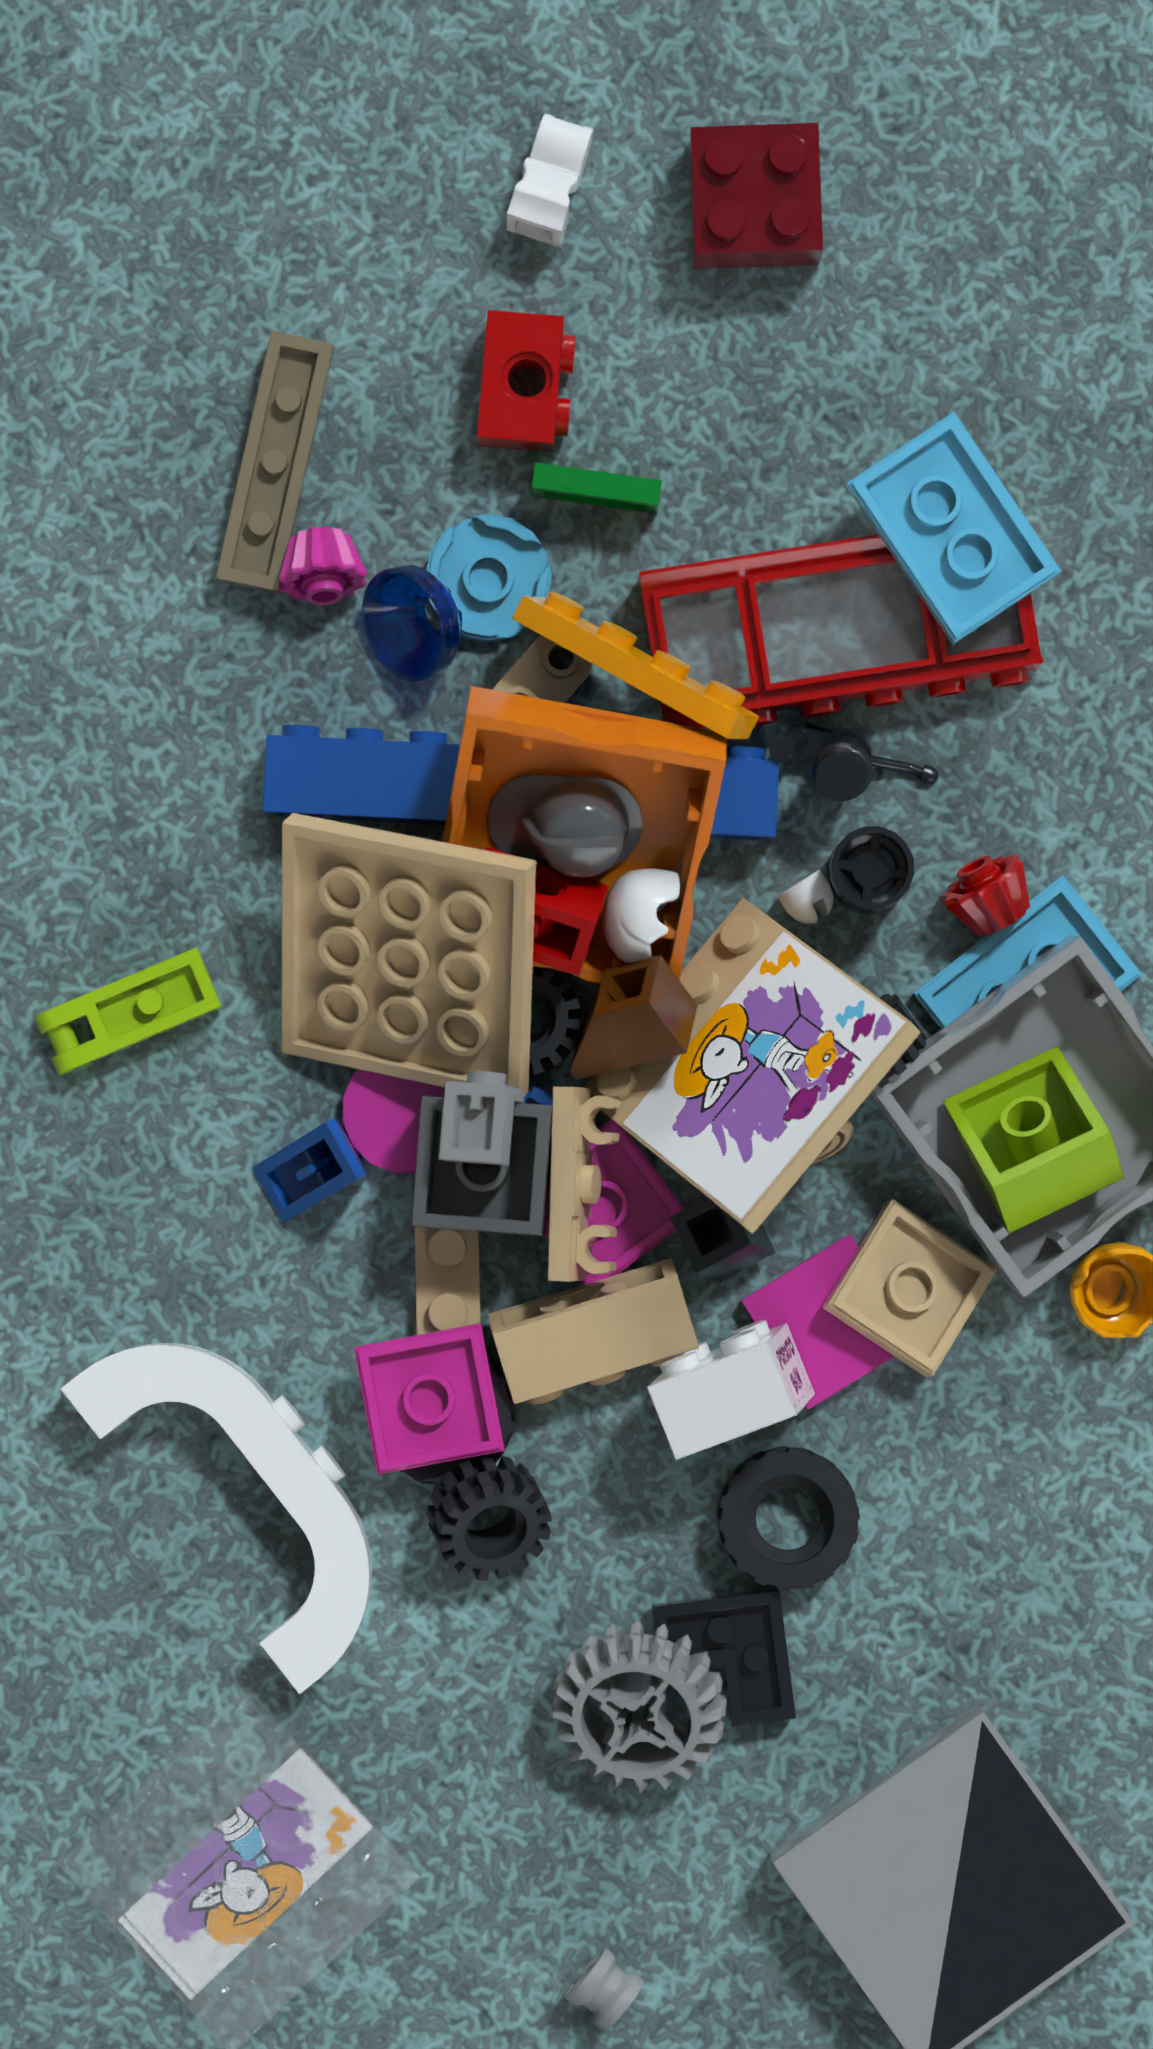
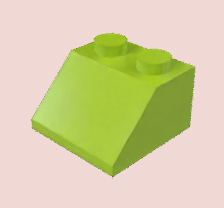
(1034, 1139)

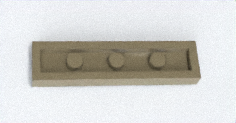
(275, 461)

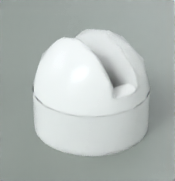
(800, 898)

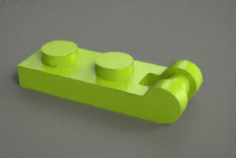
(130, 1010)

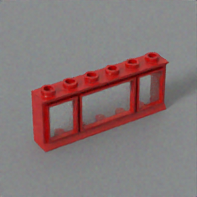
(822, 631)

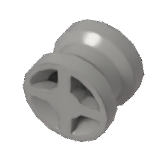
(604, 1989)

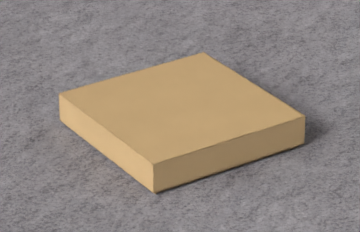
(909, 1288)

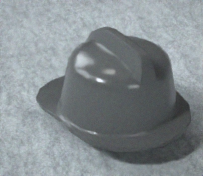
(566, 822)

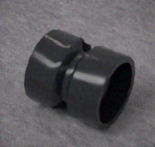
(870, 870)

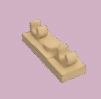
(576, 1184)

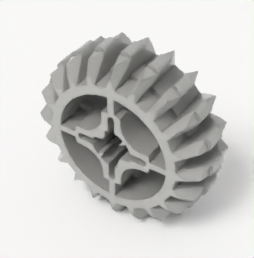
(623, 1677)

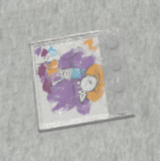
(240, 1869)

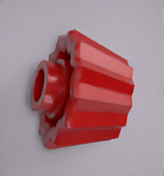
(989, 894)

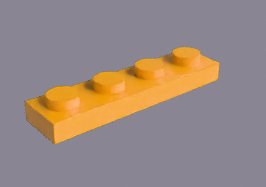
(658, 676)

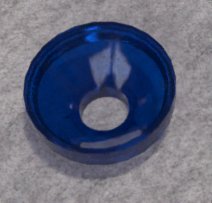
(399, 626)

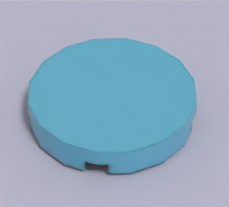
(489, 593)

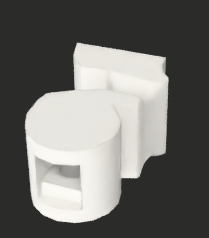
(550, 174)

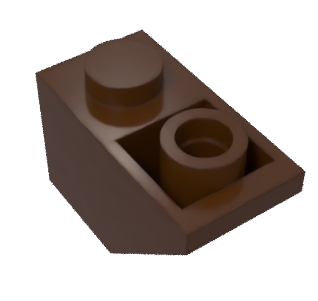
(634, 1019)

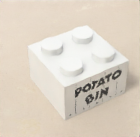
(730, 1390)

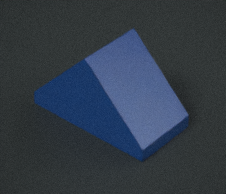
(310, 1170)

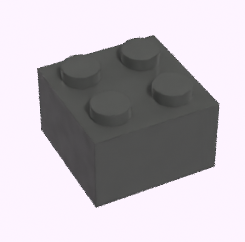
(484, 1195)

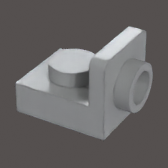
(478, 1119)

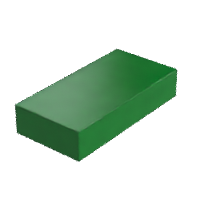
(596, 488)

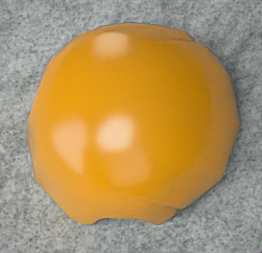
(1097, 1286)

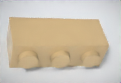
(592, 1332)

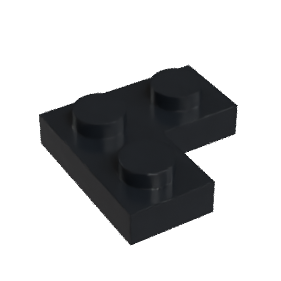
(751, 1642)

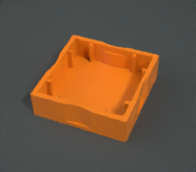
(664, 765)

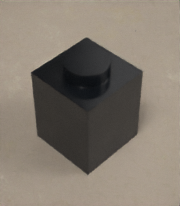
(717, 1242)

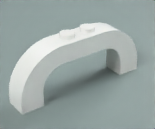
(269, 1439)

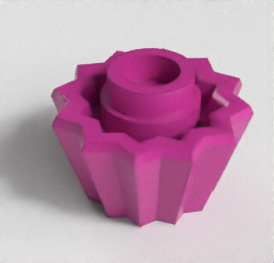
(321, 566)

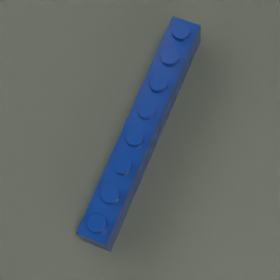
(414, 779)

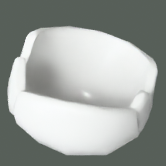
(631, 911)

